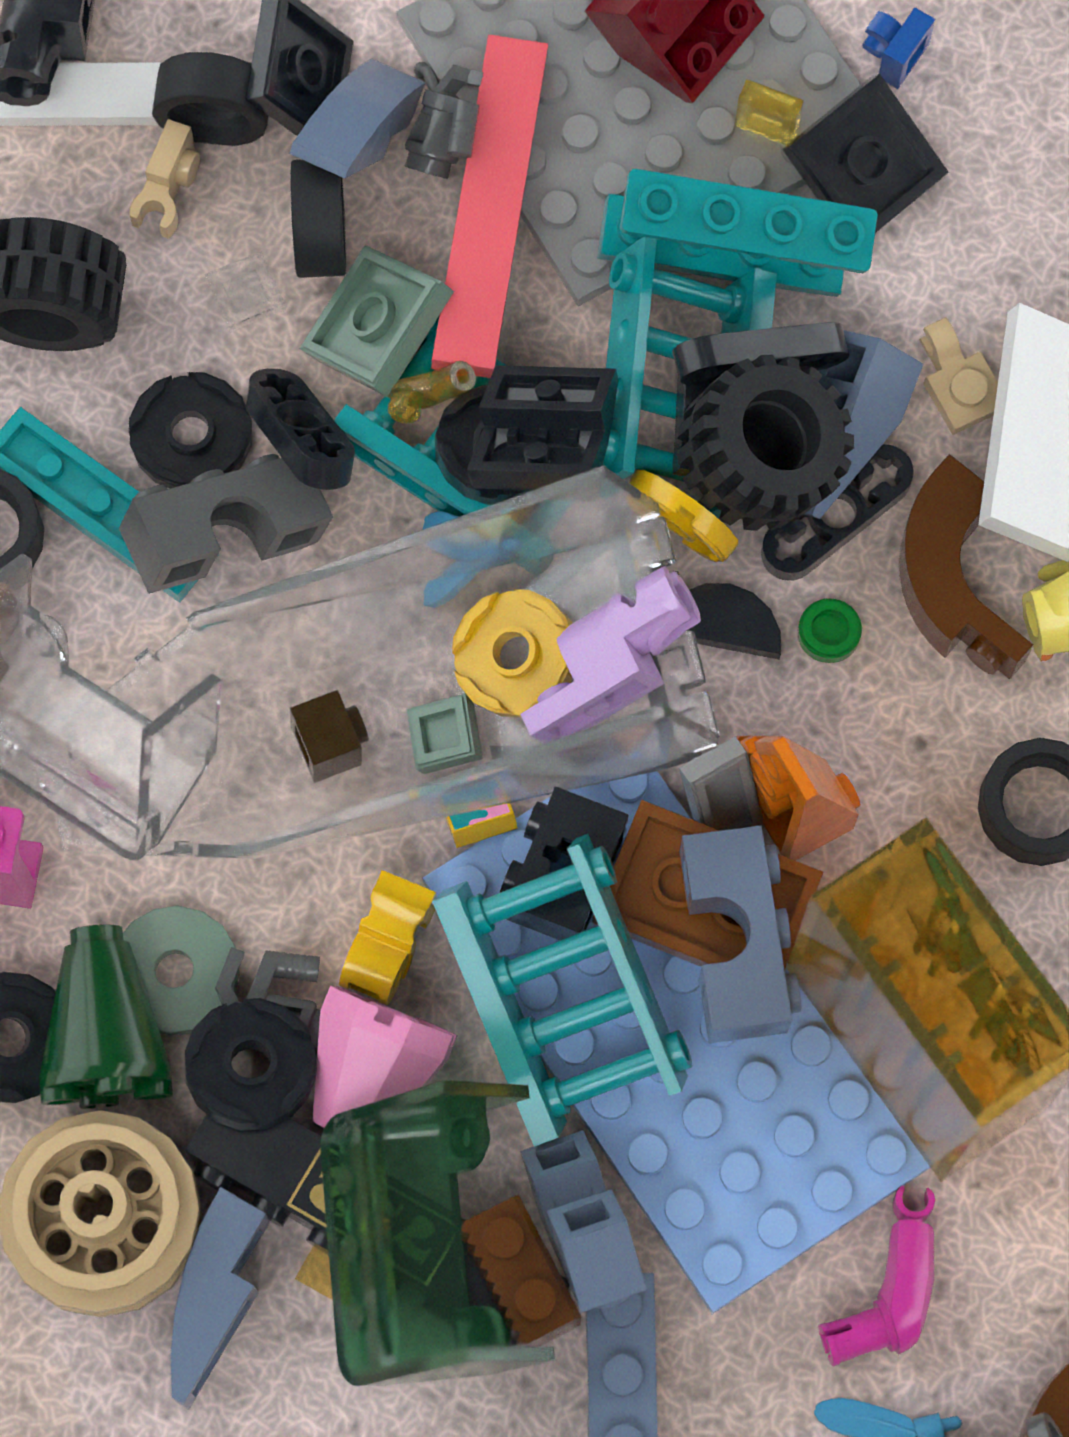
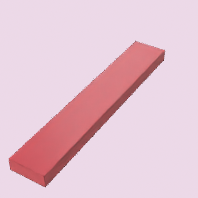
(491, 205)

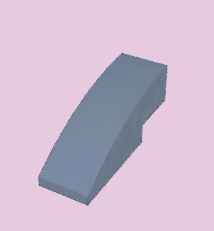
(359, 119)
(211, 1292)

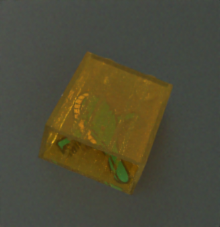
(933, 999)

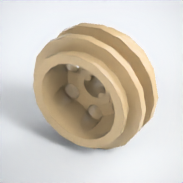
(142, 1269)

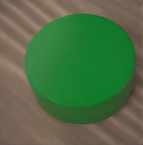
(829, 630)

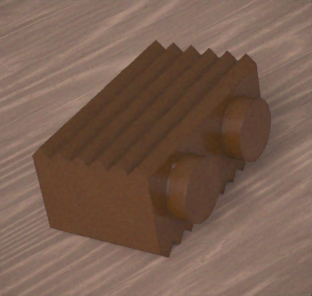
(520, 1273)

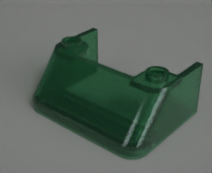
(400, 1241)

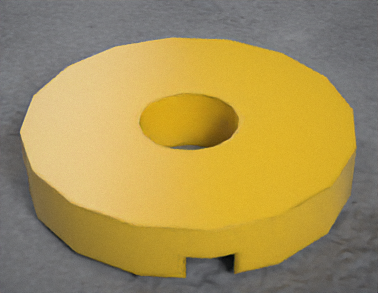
(687, 518)
(482, 637)

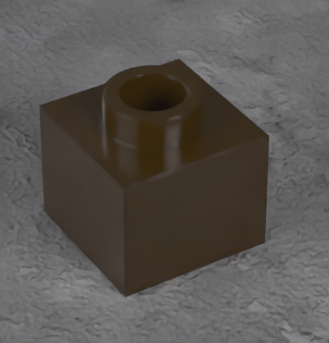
(328, 735)

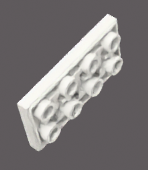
(1029, 437)

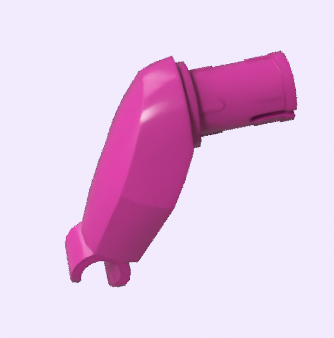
(903, 1297)

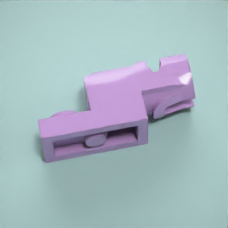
(612, 656)

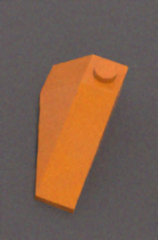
(799, 795)

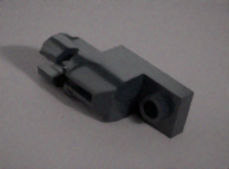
(34, 42)

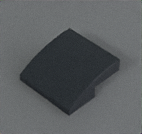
(542, 425)

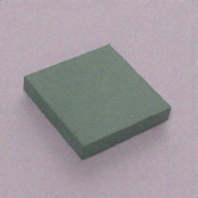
(376, 320)

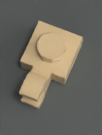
(171, 166)
(961, 387)

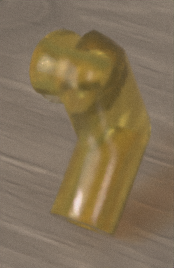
(429, 390)

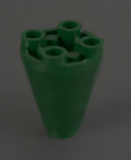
(102, 1027)

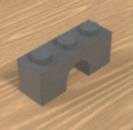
(173, 531)

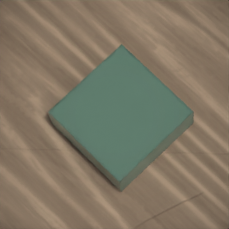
(444, 734)

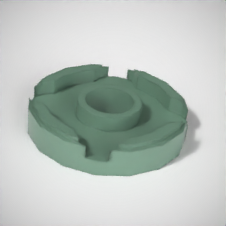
(184, 933)

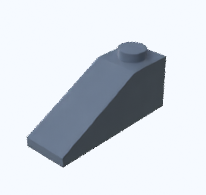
(876, 390)

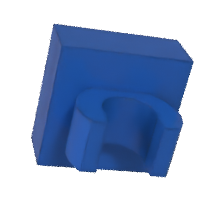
(898, 45)

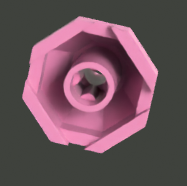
(372, 1053)

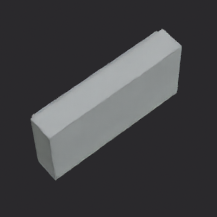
(722, 788)

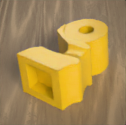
(386, 937)

